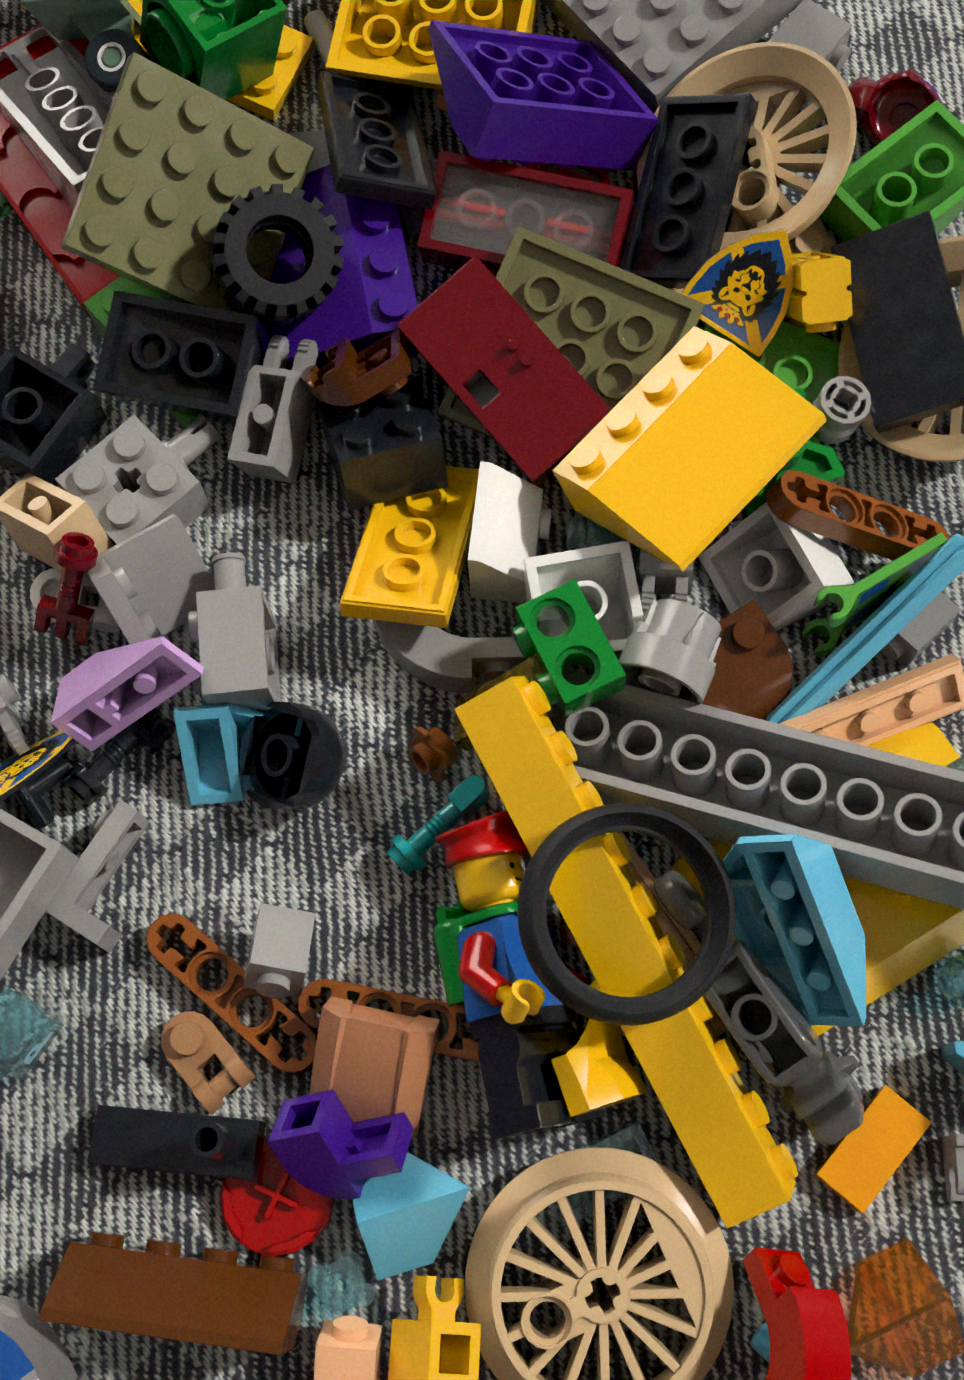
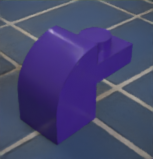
(332, 1152)

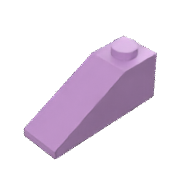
(120, 688)

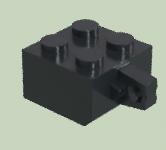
(46, 412)
(384, 447)

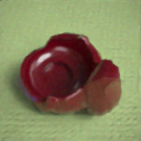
(889, 102)

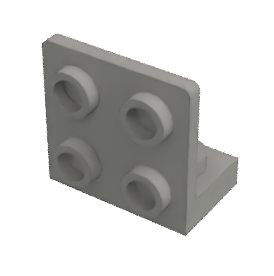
(151, 580)

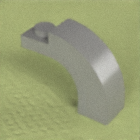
(447, 659)

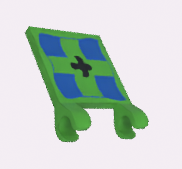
(867, 595)

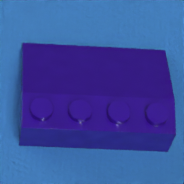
(538, 99)
(375, 279)

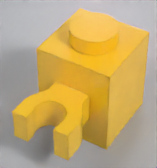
(435, 1343)

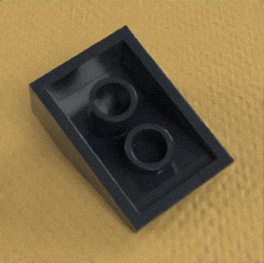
(180, 355)

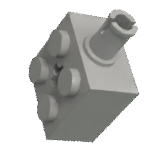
(139, 479)
(235, 639)

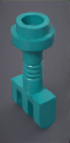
(463, 802)

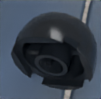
(292, 756)

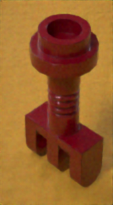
(75, 555)

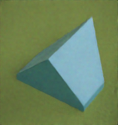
(211, 751)
(407, 1216)

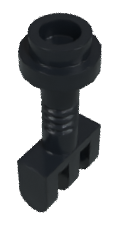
(87, 782)

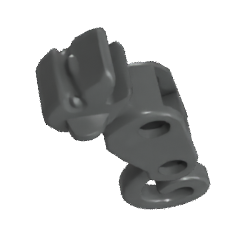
(773, 1028)

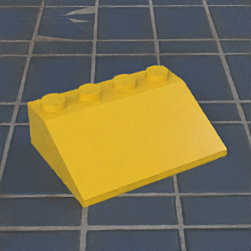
(393, 39)
(687, 448)

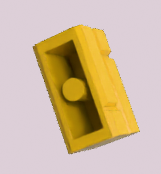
(819, 291)

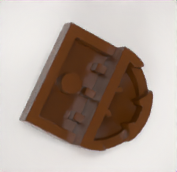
(355, 376)
(750, 666)

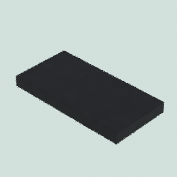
(375, 141)
(687, 186)
(905, 322)

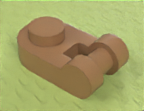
(192, 1043)

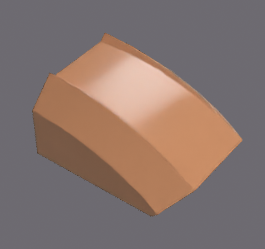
(374, 1060)

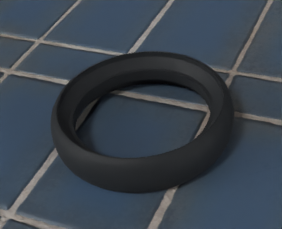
(716, 891)

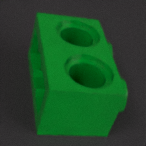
(579, 645)

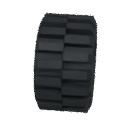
(294, 217)

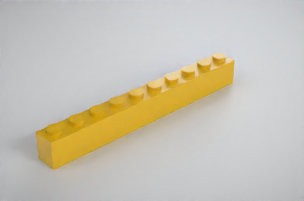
(630, 954)

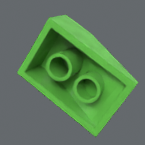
(903, 176)

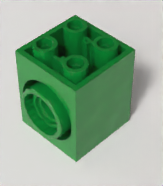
(214, 42)

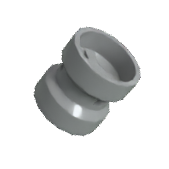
(844, 417)

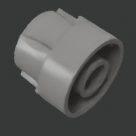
(672, 650)

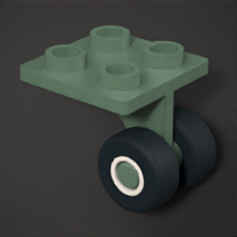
(106, 24)

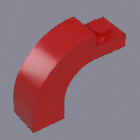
(803, 1322)

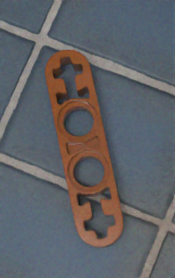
(805, 502)
(230, 996)
(400, 1003)

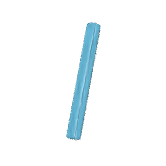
(874, 632)

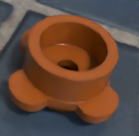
(432, 752)

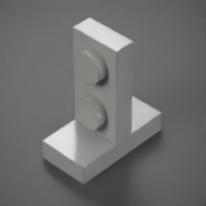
(112, 841)

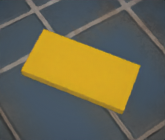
(413, 555)

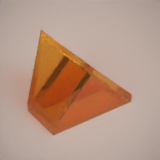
(902, 1313)

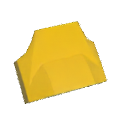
(597, 1071)

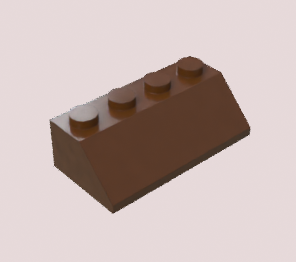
(178, 1295)

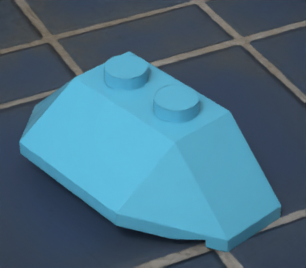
(801, 924)

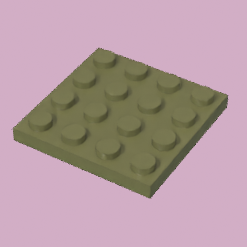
(168, 174)
(593, 312)

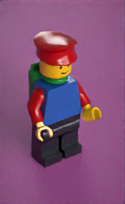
(489, 974)

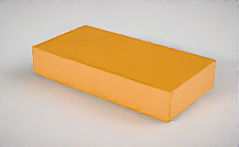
(873, 1151)

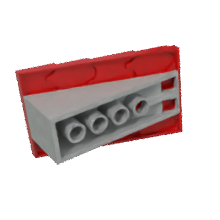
(46, 145)

